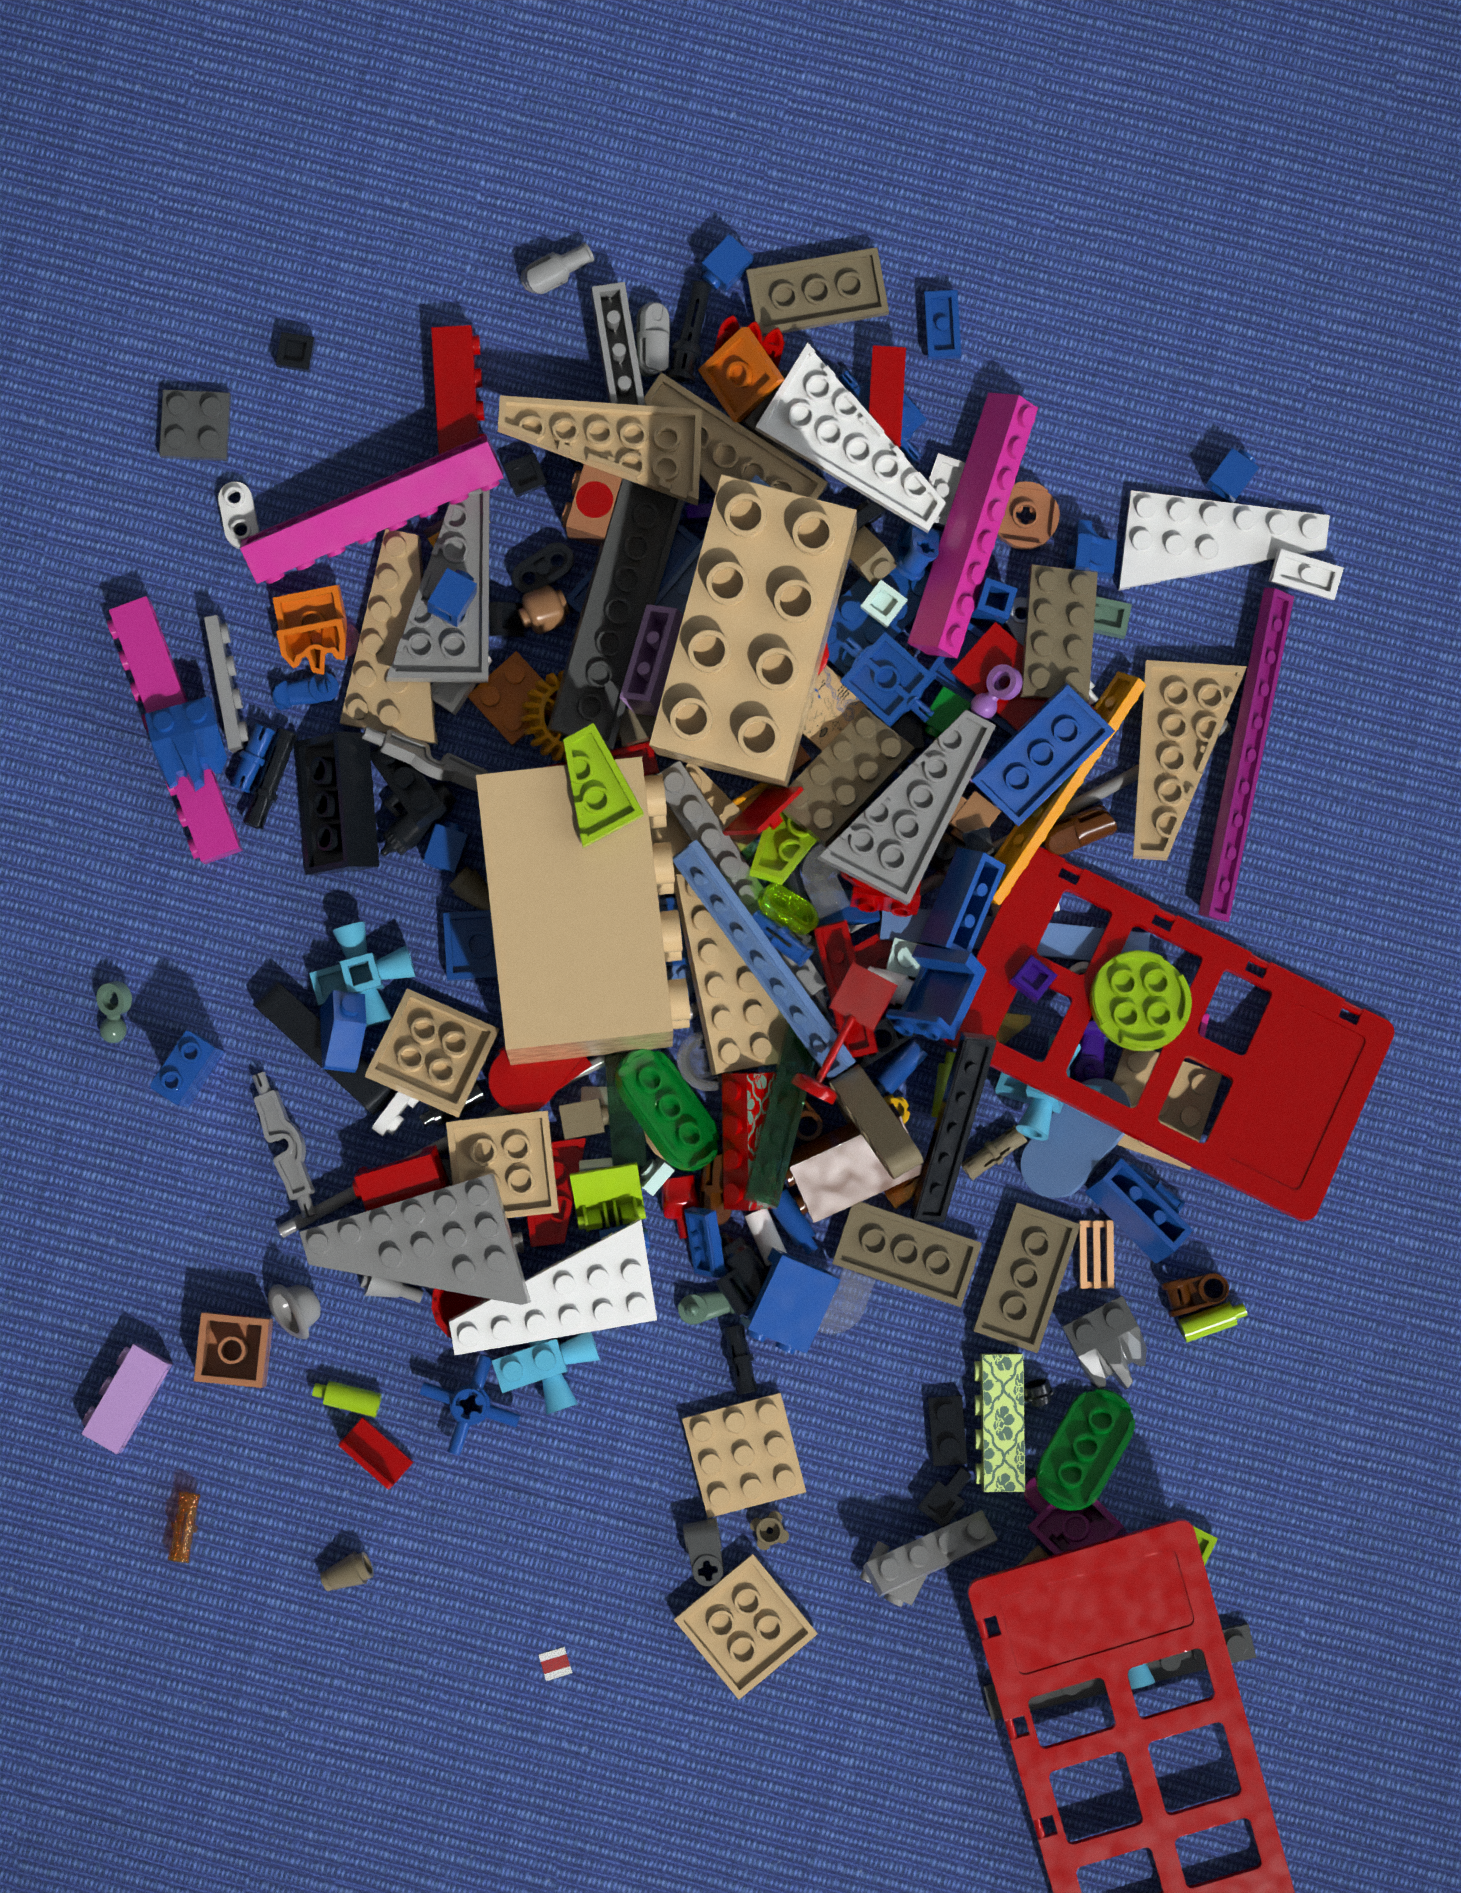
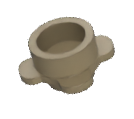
(778, 1535)

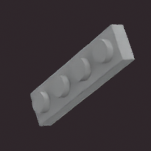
(224, 669)
(930, 1553)

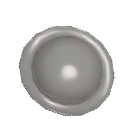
(294, 1308)

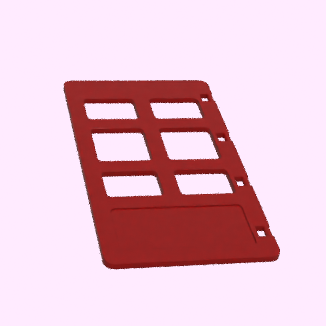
(1289, 1092)
(1097, 1618)

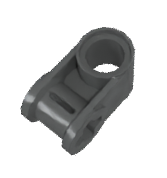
(702, 1545)

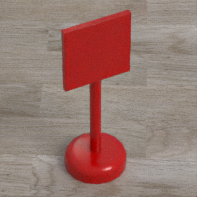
(861, 999)

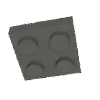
(195, 425)

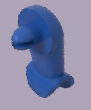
(305, 691)

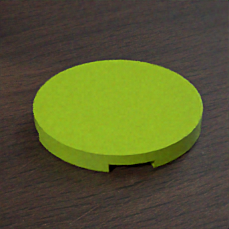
(1140, 1000)

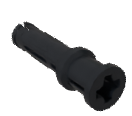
(690, 349)

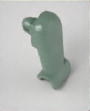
(704, 1306)

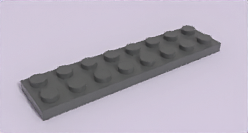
(620, 587)

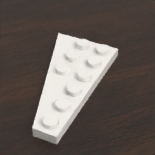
(838, 435)
(1193, 536)
(580, 1294)

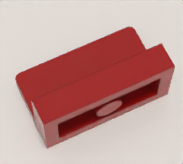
(376, 1453)

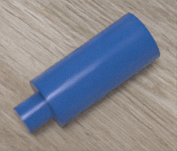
(899, 1067)
(795, 1223)

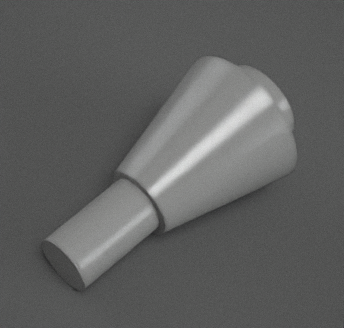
(388, 1288)

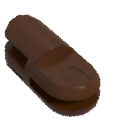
(1080, 830)
(711, 1189)

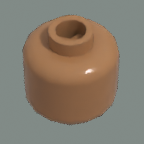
(543, 609)

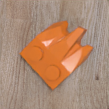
(311, 626)

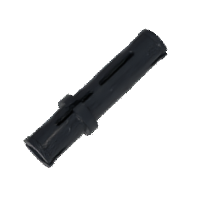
(265, 792)

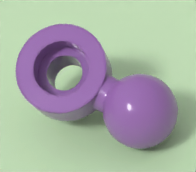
(985, 704)

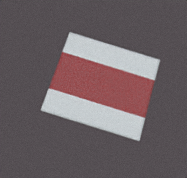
(555, 1664)

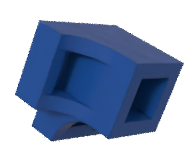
(1091, 551)

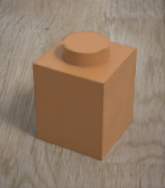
(973, 815)

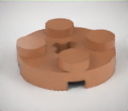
(1037, 531)

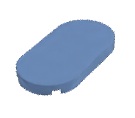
(1073, 1148)

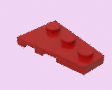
(553, 1227)

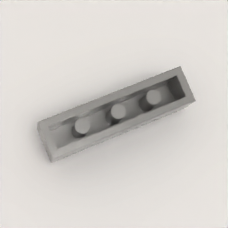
(617, 344)

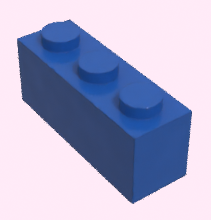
(963, 901)
(1139, 1211)

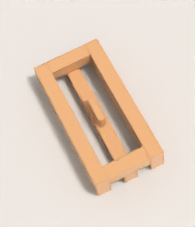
(1109, 1237)

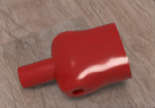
(678, 1195)

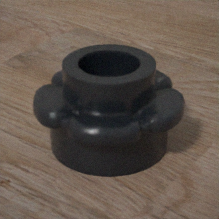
(1038, 1392)

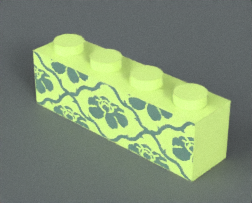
(1001, 1422)

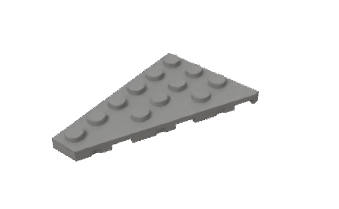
(436, 1240)

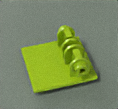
(607, 1196)

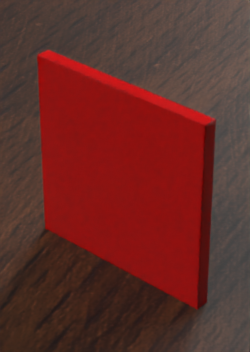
(763, 811)

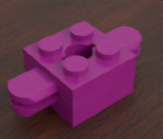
(1067, 1530)

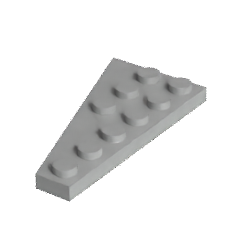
(430, 646)
(903, 826)

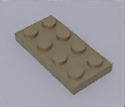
(818, 291)
(1058, 631)
(847, 776)
(907, 1253)
(1026, 1277)

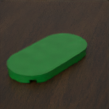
(667, 1109)
(1085, 1449)

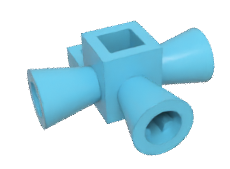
(362, 972)
(1037, 1117)
(546, 1363)

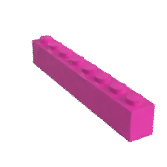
(371, 510)
(973, 525)
(158, 688)

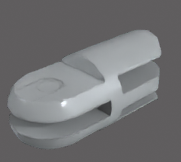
(653, 338)

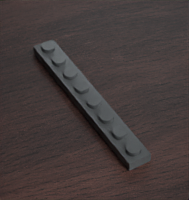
(1238, 1643)

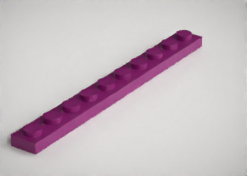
(1246, 755)

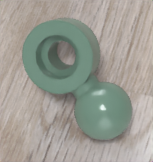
(113, 1027)

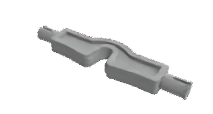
(419, 756)
(291, 1162)

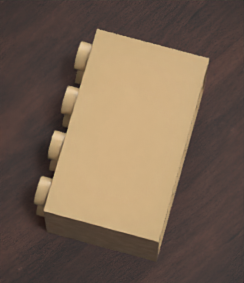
(754, 631)
(579, 925)

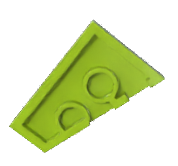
(598, 787)
(780, 851)

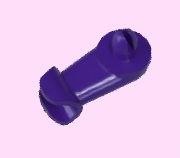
(1091, 1055)

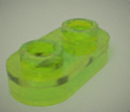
(788, 908)

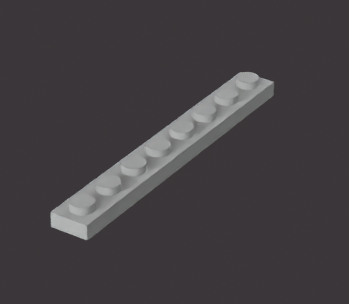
(702, 824)

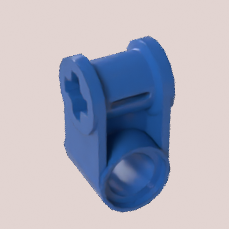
(916, 550)

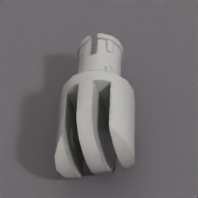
(554, 269)

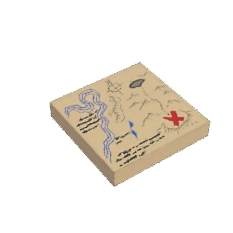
(830, 709)

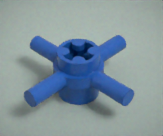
(464, 1419)

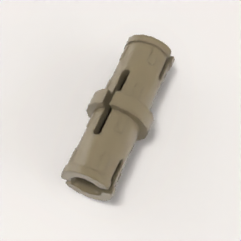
(993, 1152)

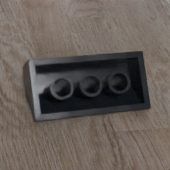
(336, 803)

